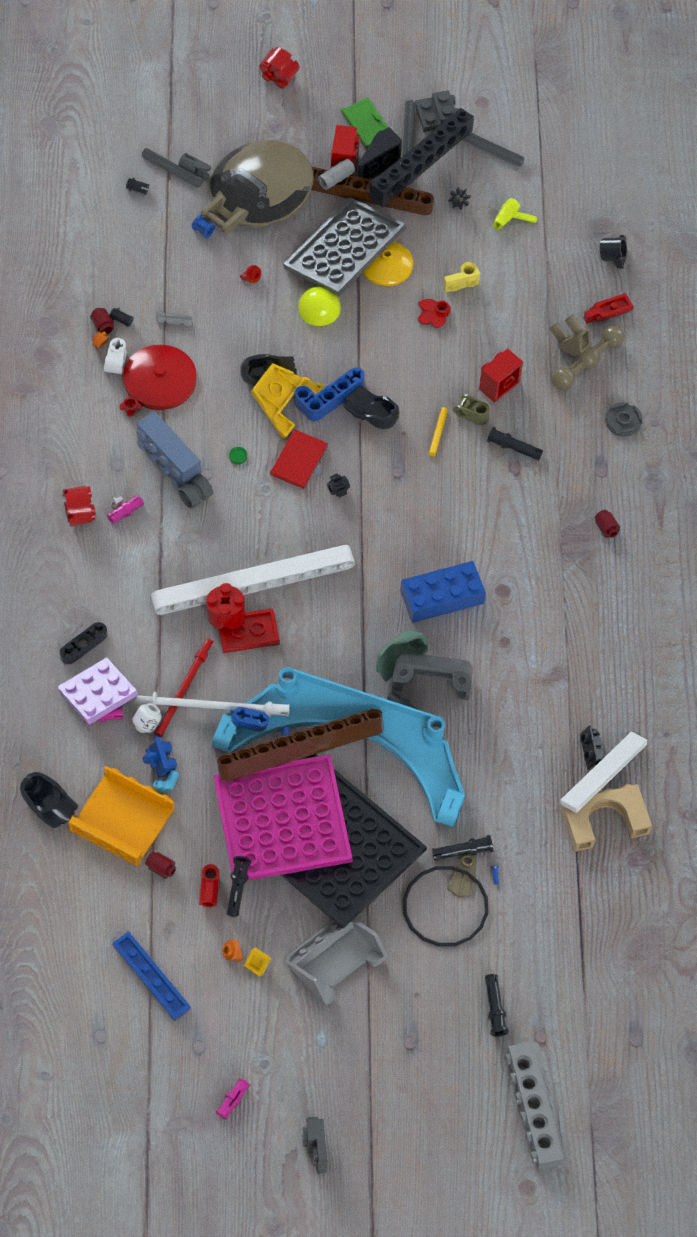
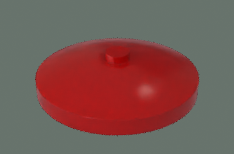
(160, 377)

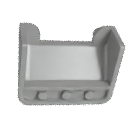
(334, 955)

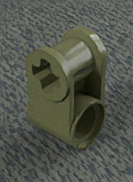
(471, 409)

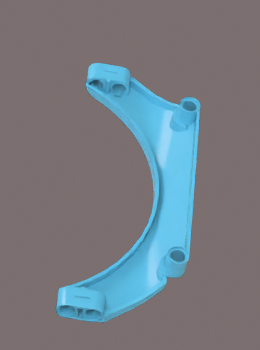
(405, 733)

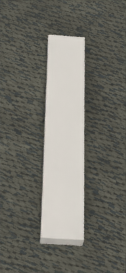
(603, 772)

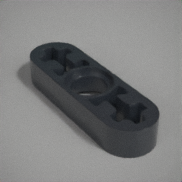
(85, 635)

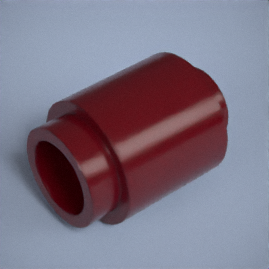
(102, 320)
(607, 524)
(160, 864)

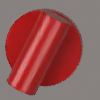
(252, 274)

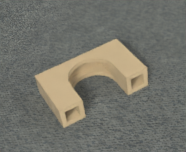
(625, 800)

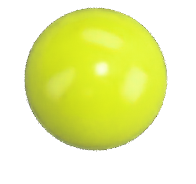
(319, 306)

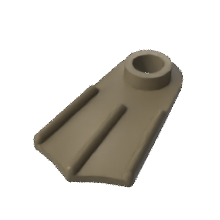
(460, 883)

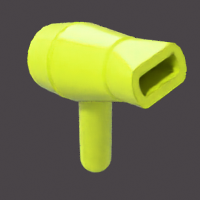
(510, 210)

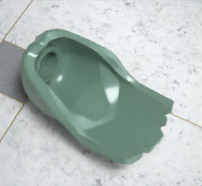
(407, 641)

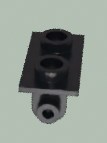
(590, 740)

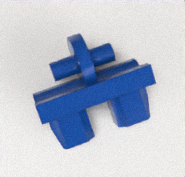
(157, 757)

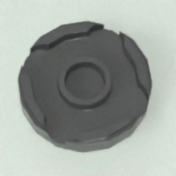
(623, 419)

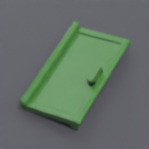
(365, 118)

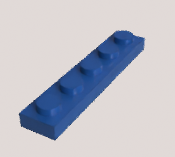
(151, 976)

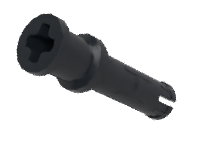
(508, 441)
(472, 846)
(238, 879)
(496, 1014)

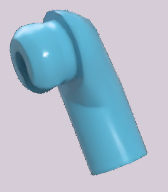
(167, 785)

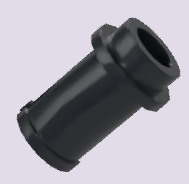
(135, 185)
(121, 317)

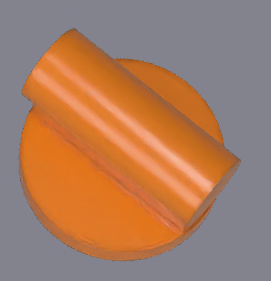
(232, 951)

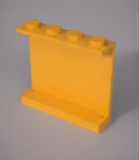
(123, 816)

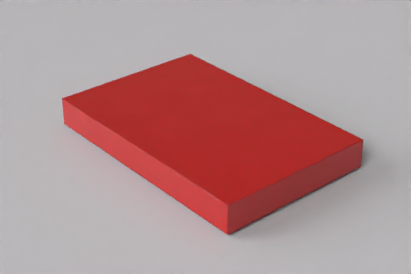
(299, 459)
(256, 631)

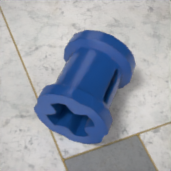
(203, 226)

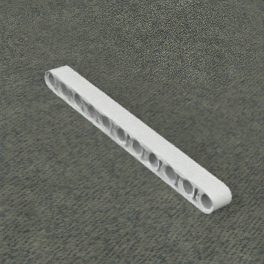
(255, 578)

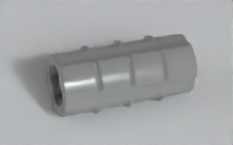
(336, 174)

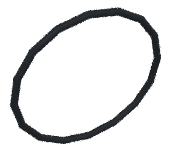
(445, 868)

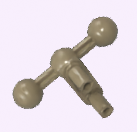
(579, 345)

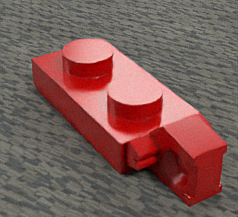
(608, 308)

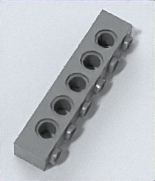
(542, 1157)

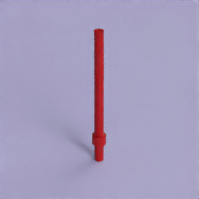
(200, 658)

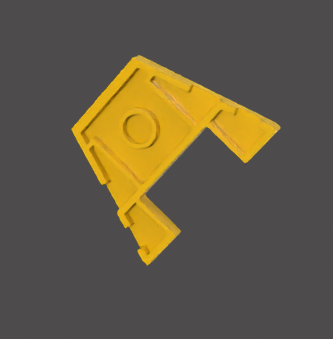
(276, 390)

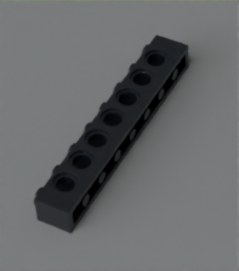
(421, 157)

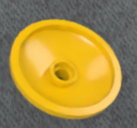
(391, 269)

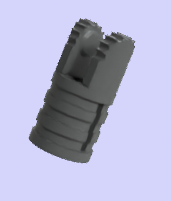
(195, 166)

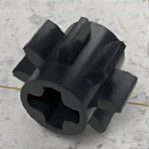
(462, 194)
(338, 485)

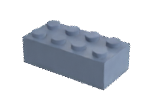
(167, 450)

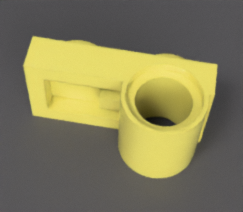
(468, 277)

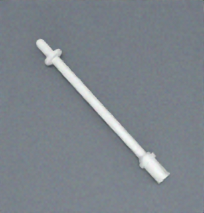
(269, 708)

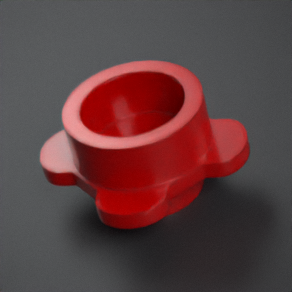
(130, 401)

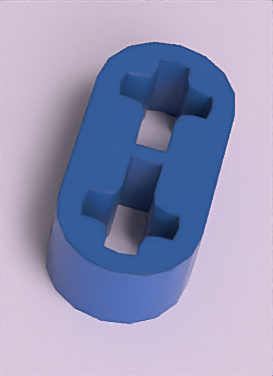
(250, 719)

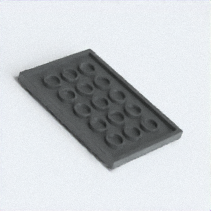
(344, 246)

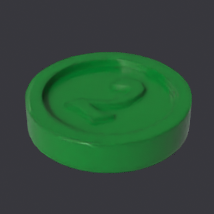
(238, 455)

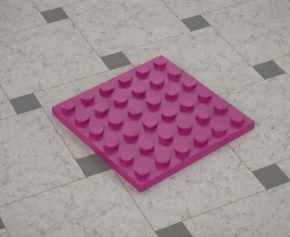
(284, 818)

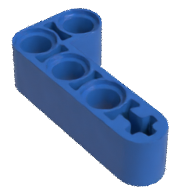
(349, 381)

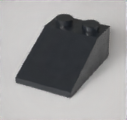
(380, 154)

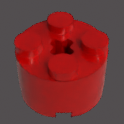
(279, 67)
(78, 505)
(225, 607)

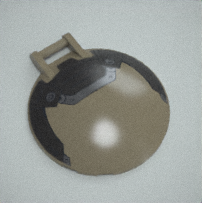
(259, 185)

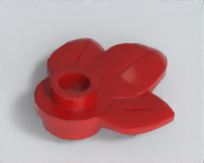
(432, 313)

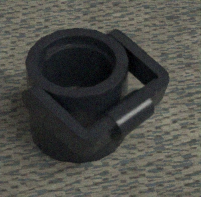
(614, 250)

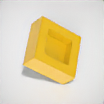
(257, 962)

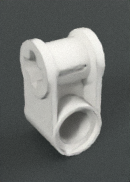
(116, 357)

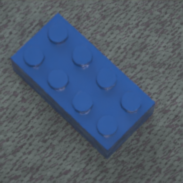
(442, 591)

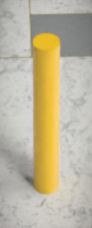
(438, 431)

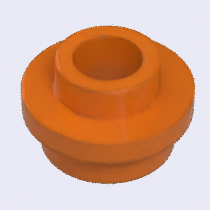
(100, 339)

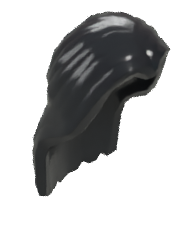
(256, 365)
(375, 409)
(47, 799)

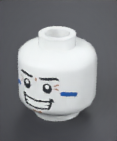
(147, 718)

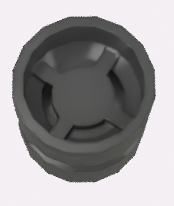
(195, 491)

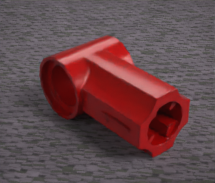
(209, 887)

